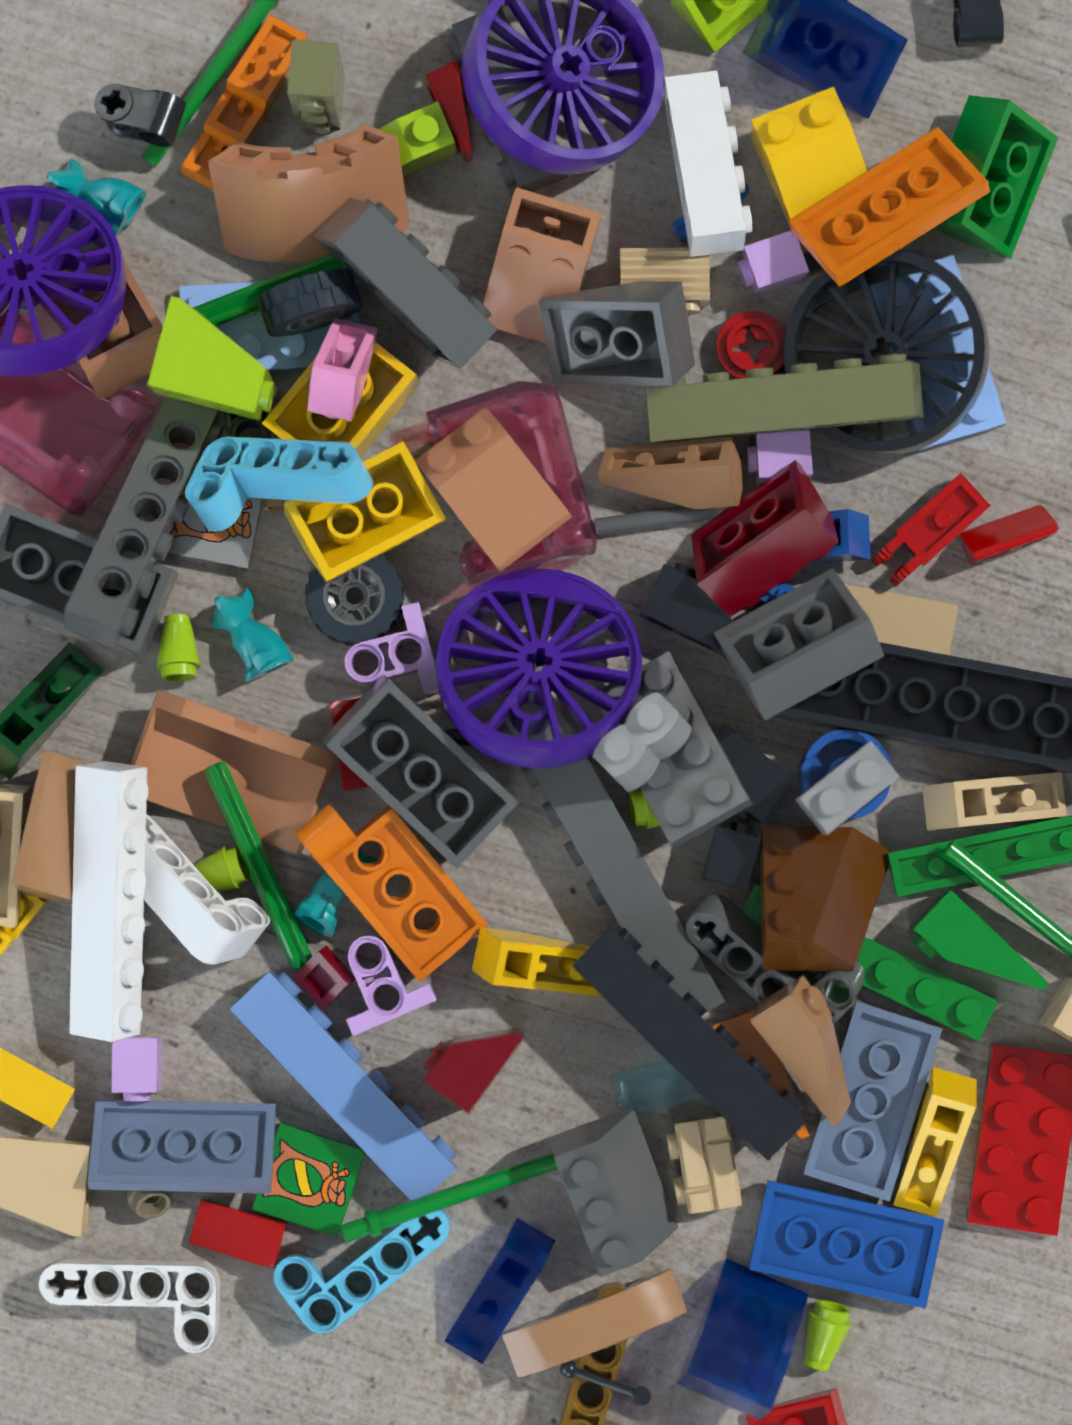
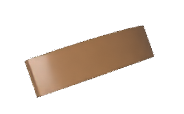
(595, 1324)

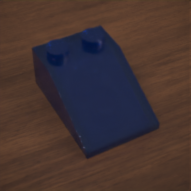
(827, 47)
(744, 1340)

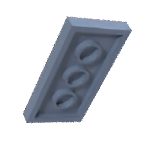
(885, 1074)
(182, 1146)

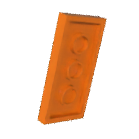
(889, 206)

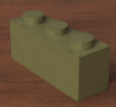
(316, 85)

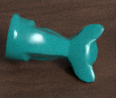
(111, 197)
(254, 642)
(320, 908)

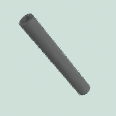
(652, 519)

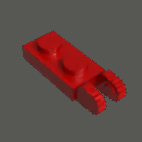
(934, 526)

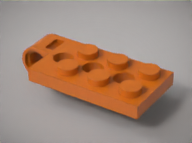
(365, 885)

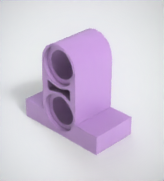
(386, 648)
(382, 974)

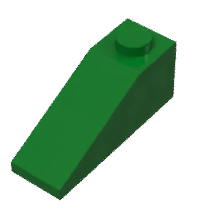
(963, 938)

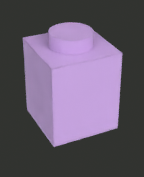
(772, 263)
(777, 450)
(137, 1067)

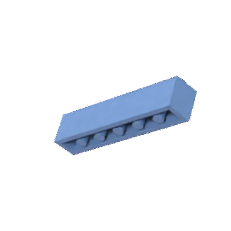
(344, 1087)

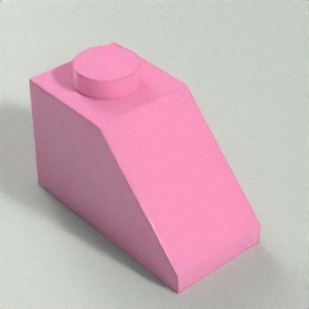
(341, 369)

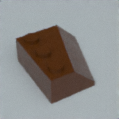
(817, 896)

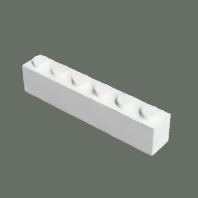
(108, 900)

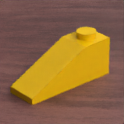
(529, 962)
(936, 1141)

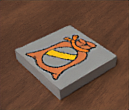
(225, 547)

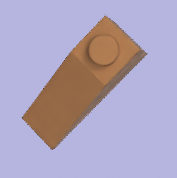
(680, 472)
(804, 1038)

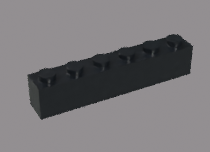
(689, 1043)

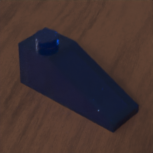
(500, 1290)

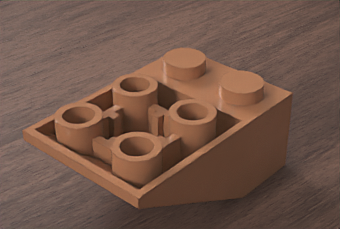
(538, 256)

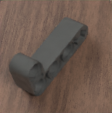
(746, 969)

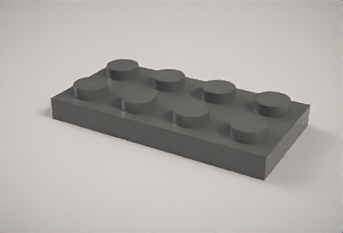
(698, 781)

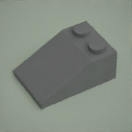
(619, 335)

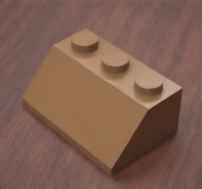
(47, 844)

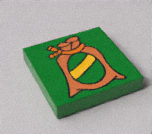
(311, 1179)

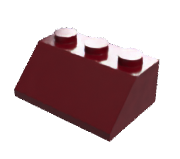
(762, 540)
(470, 1065)

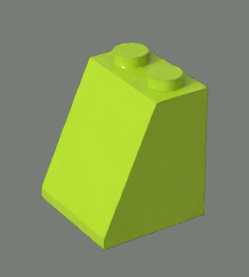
(207, 367)

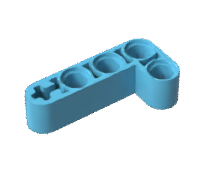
(273, 469)
(369, 1261)

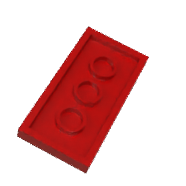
(1022, 1140)

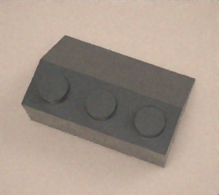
(799, 644)
(614, 1190)

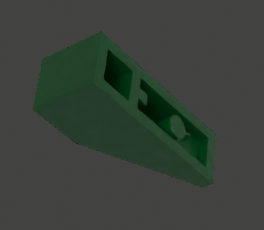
(43, 706)

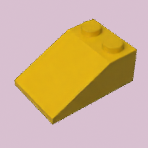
(807, 151)

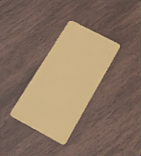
(908, 619)

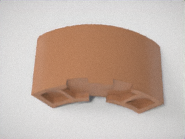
(279, 200)
(273, 772)

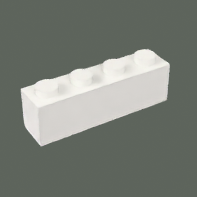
(705, 163)

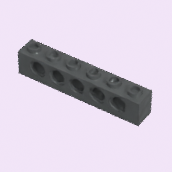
(106, 617)

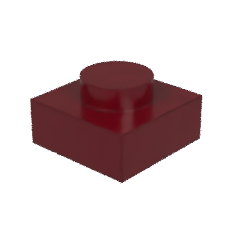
(324, 978)

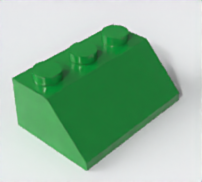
(1013, 156)

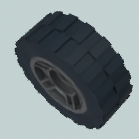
(309, 302)
(360, 622)

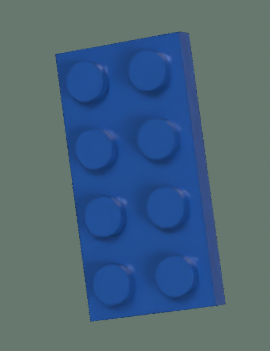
(846, 1244)

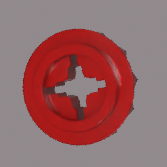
(734, 333)

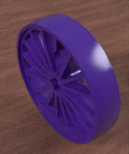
(573, 90)
(38, 275)
(518, 664)

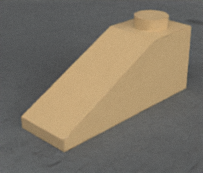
(994, 801)

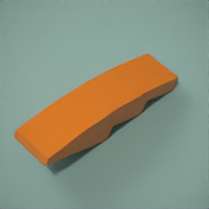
(247, 97)

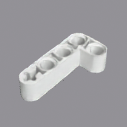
(192, 907)
(132, 1293)

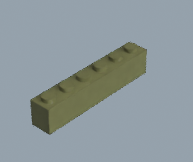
(786, 401)

